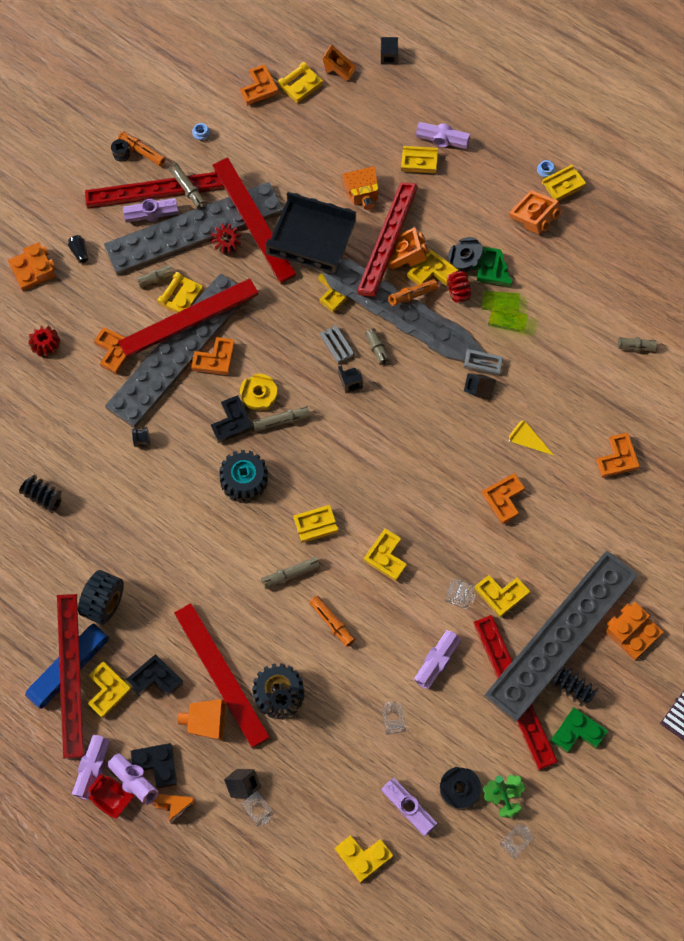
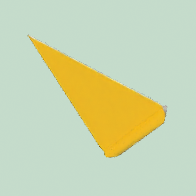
(527, 437)

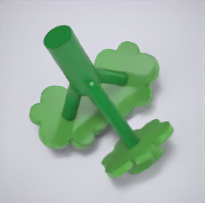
(499, 790)

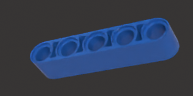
(48, 684)

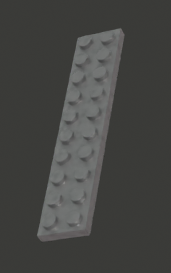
(185, 230)
(167, 363)
(560, 636)

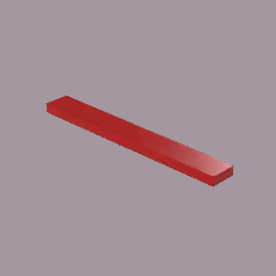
(149, 190)
(251, 216)
(387, 239)
(188, 318)
(70, 676)
(221, 676)
(528, 722)

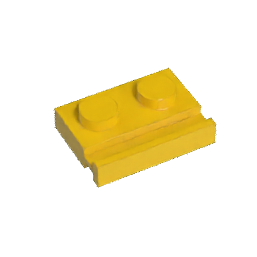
(419, 159)
(563, 183)
(315, 523)

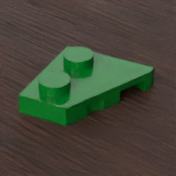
(493, 268)

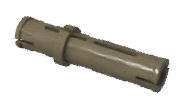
(192, 191)
(280, 419)
(282, 576)

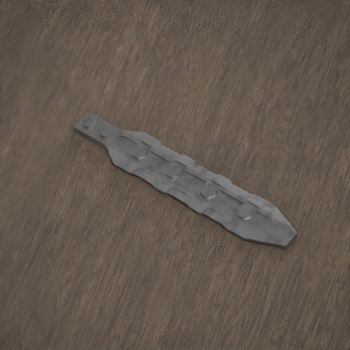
(410, 317)

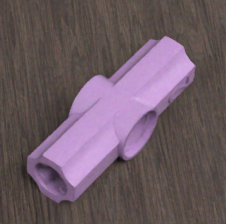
(442, 135)
(159, 209)
(437, 659)
(91, 766)
(133, 779)
(418, 817)

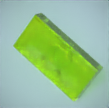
(501, 300)
(508, 319)

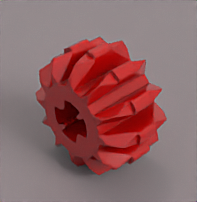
(229, 233)
(459, 286)
(44, 341)

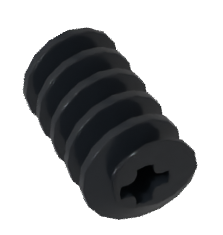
(41, 494)
(575, 686)

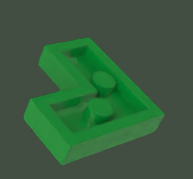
(577, 726)

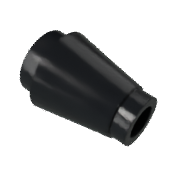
(78, 248)

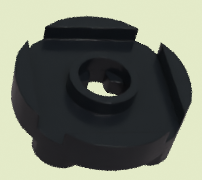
(473, 260)
(448, 786)

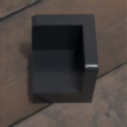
(389, 50)
(350, 379)
(479, 385)
(242, 783)

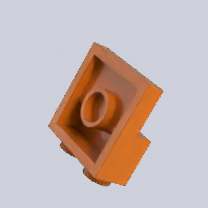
(536, 211)
(409, 248)
(32, 266)
(633, 630)

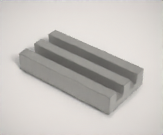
(329, 332)
(468, 362)

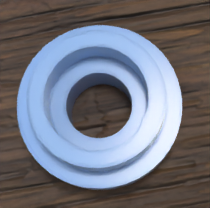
(201, 127)
(546, 165)

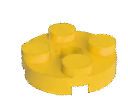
(258, 402)

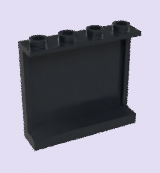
(312, 233)

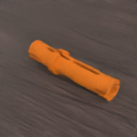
(136, 145)
(399, 297)
(337, 627)

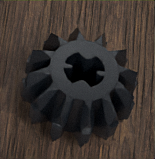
(279, 708)

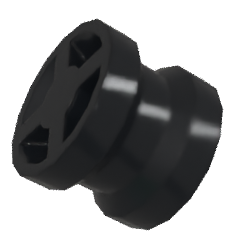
(123, 153)
(141, 437)

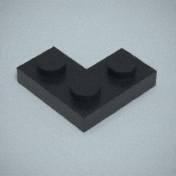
(235, 423)
(157, 673)
(157, 758)

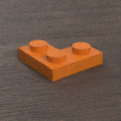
(262, 88)
(115, 356)
(215, 362)
(621, 460)
(499, 497)

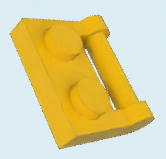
(302, 87)
(185, 297)

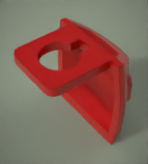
(109, 796)

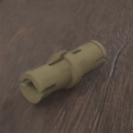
(155, 276)
(637, 344)
(377, 346)

